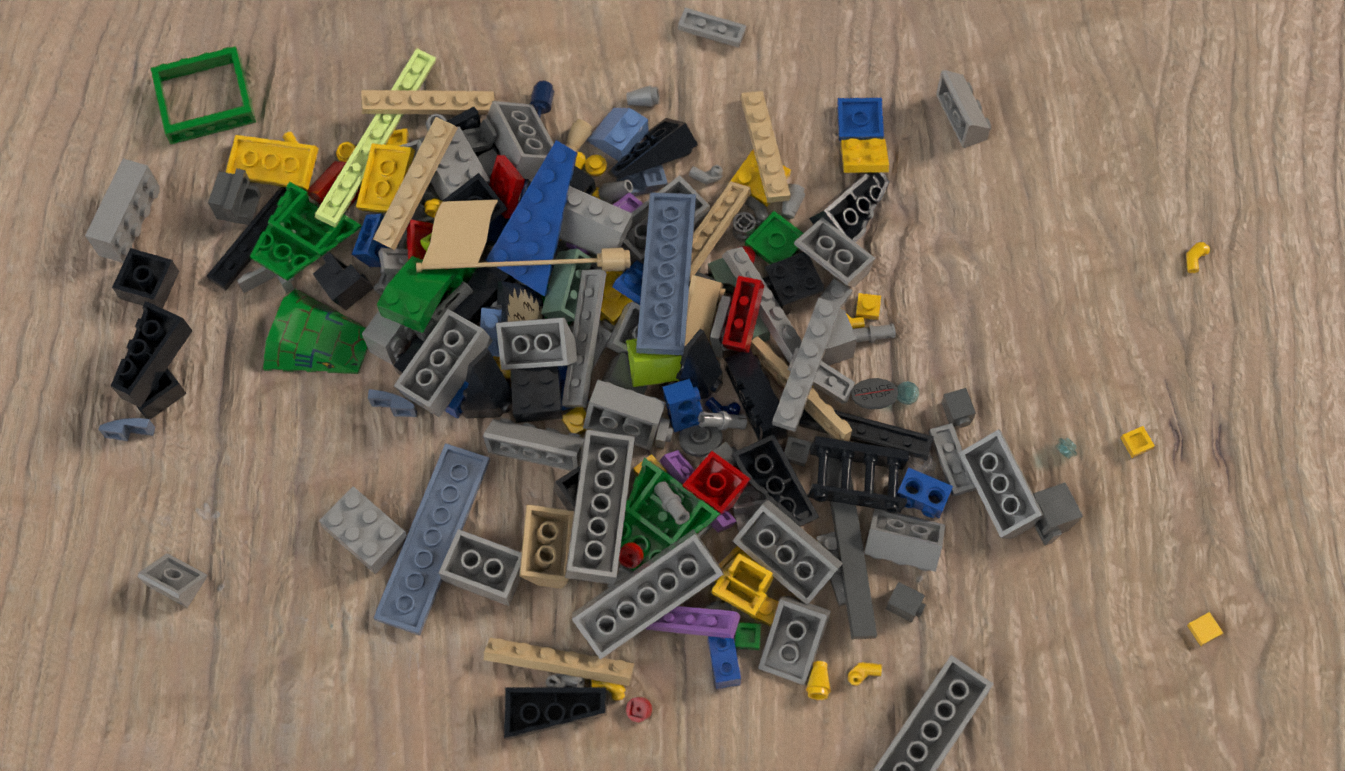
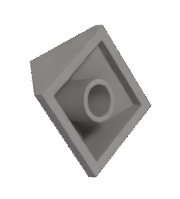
(842, 341)
(173, 579)

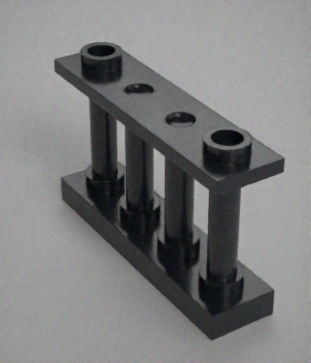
(862, 453)

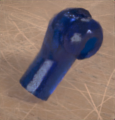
(715, 407)

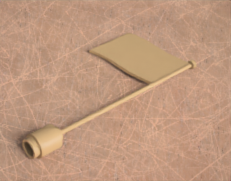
(462, 233)

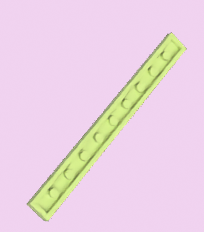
(378, 132)

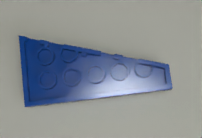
(537, 221)

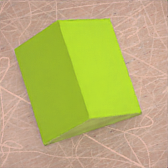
(651, 368)

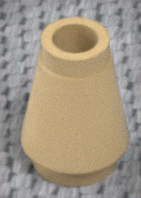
(578, 134)

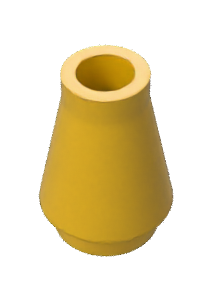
(818, 684)

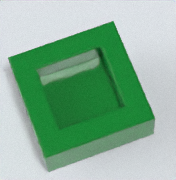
(748, 636)

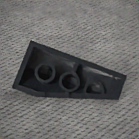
(664, 143)
(854, 205)
(701, 366)
(487, 391)
(775, 479)

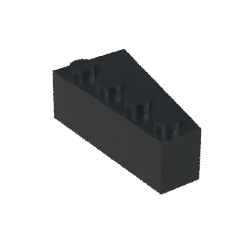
(149, 353)
(754, 394)
(546, 708)

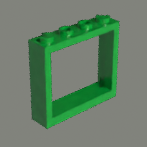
(210, 123)

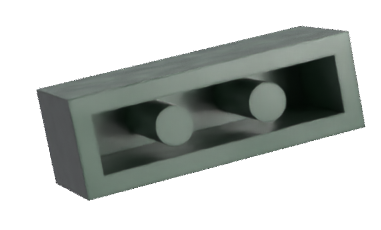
(564, 286)

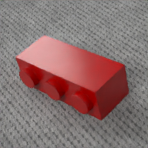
(743, 314)

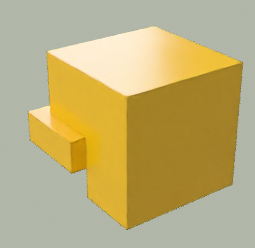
(744, 585)

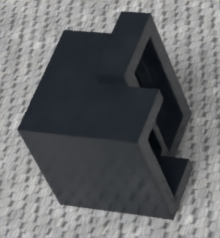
(342, 281)

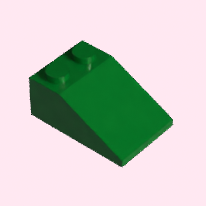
(414, 295)

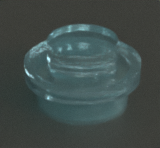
(907, 393)
(1066, 447)

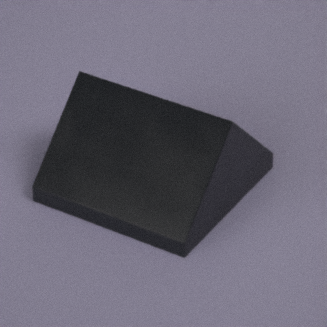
(475, 190)

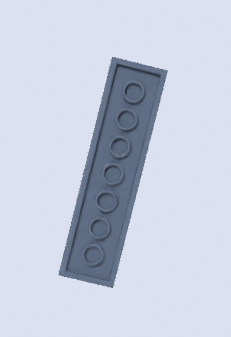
(666, 274)
(438, 518)

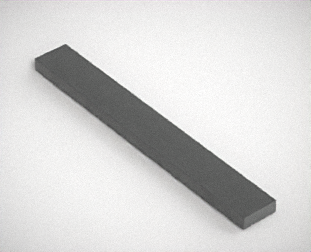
(852, 556)

